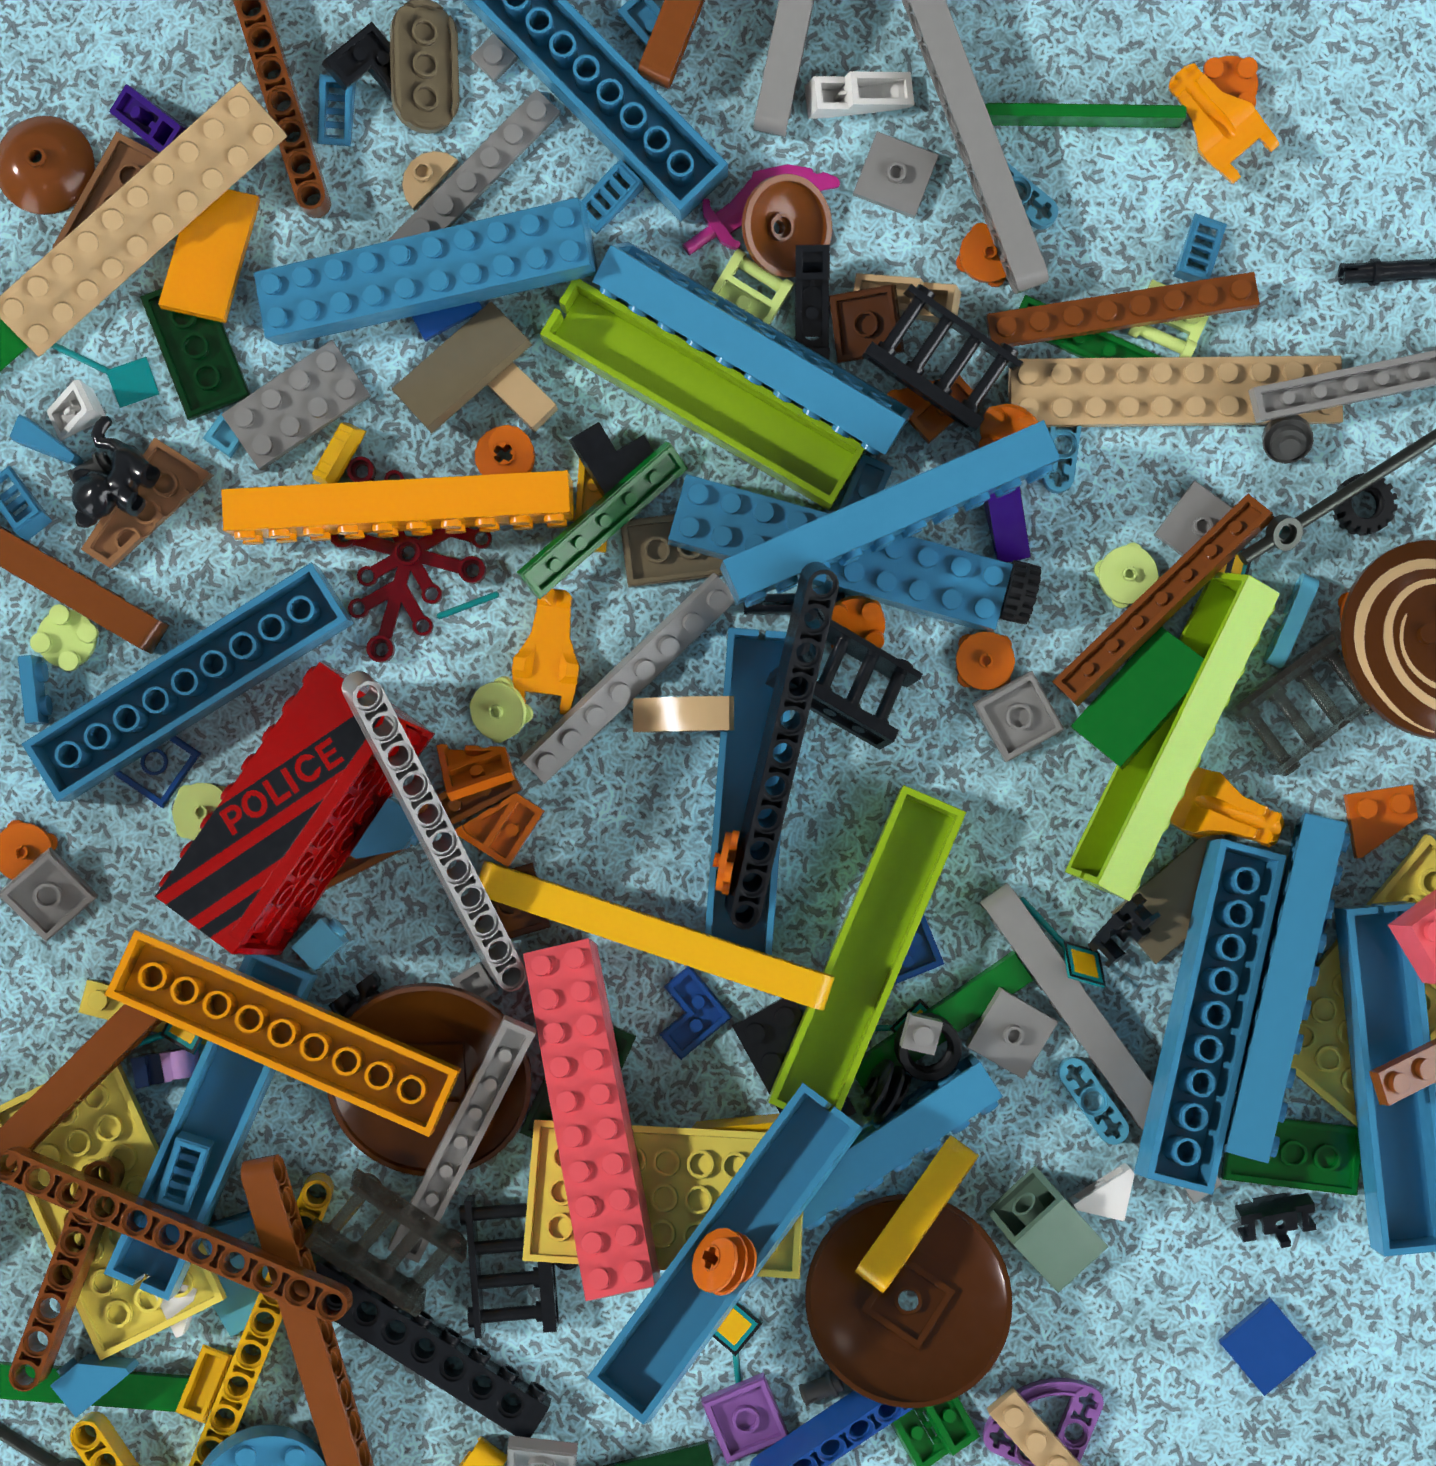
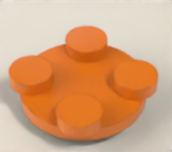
(1234, 76)
(980, 258)
(1003, 421)
(862, 617)
(984, 660)
(21, 845)
(726, 861)

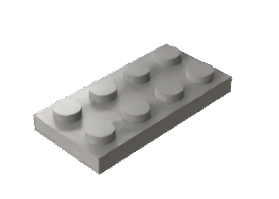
(295, 405)

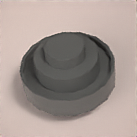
(1287, 439)

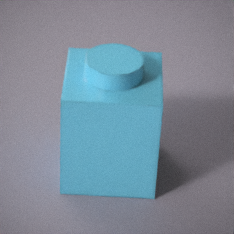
(321, 942)

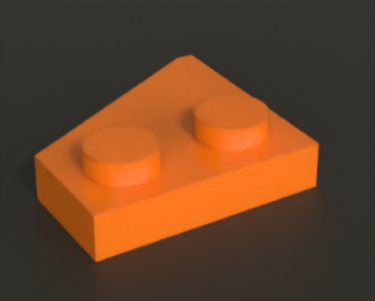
(926, 418)
(473, 769)
(1378, 816)
(502, 828)

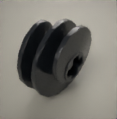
(885, 1086)

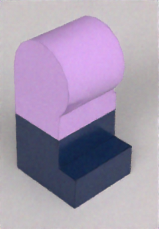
(163, 1067)

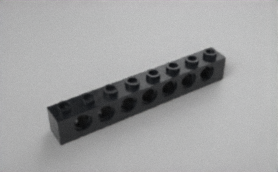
(432, 1365)

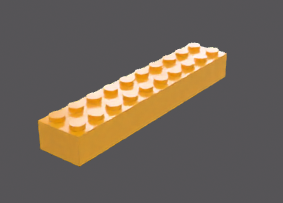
(398, 506)
(283, 1032)

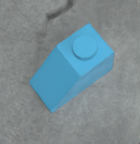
(387, 832)
(90, 1379)

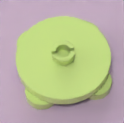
(1126, 574)
(65, 638)
(499, 710)
(193, 805)

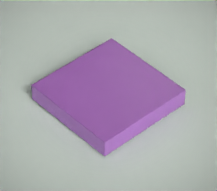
(744, 1417)

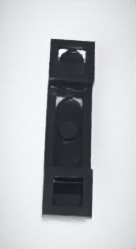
(812, 297)

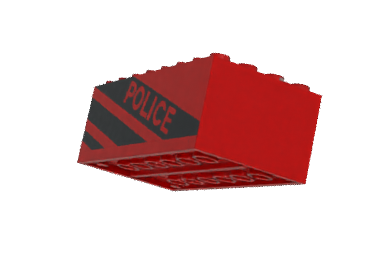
(285, 822)

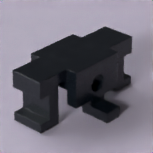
(1132, 912)
(1270, 1209)

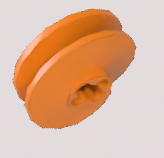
(504, 438)
(723, 1261)

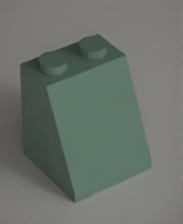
(1046, 1229)

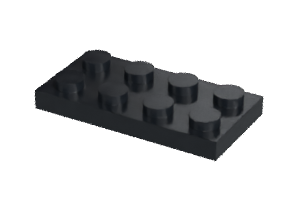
(768, 1037)

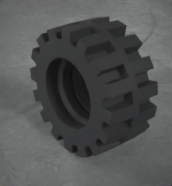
(1383, 514)
(1021, 592)

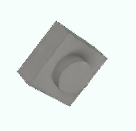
(493, 58)
(476, 981)
(921, 1033)

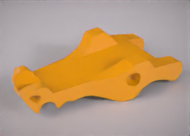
(1220, 121)
(548, 658)
(1218, 808)

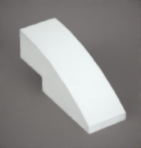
(858, 94)

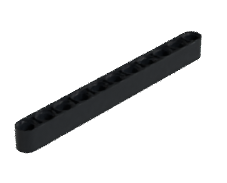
(778, 732)

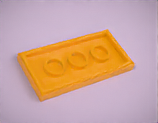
(210, 258)

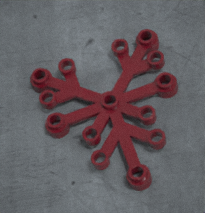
(397, 591)

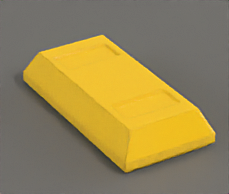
(338, 453)
(204, 1383)

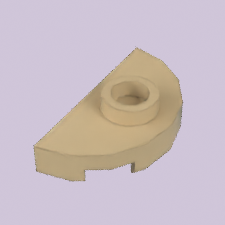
(425, 175)

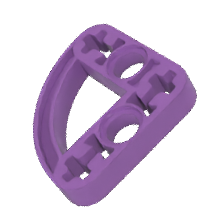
(1046, 1388)

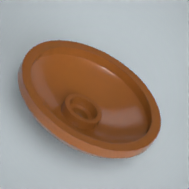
(58, 177)
(801, 219)

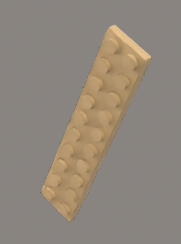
(139, 219)
(1157, 389)

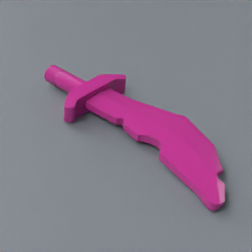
(729, 218)

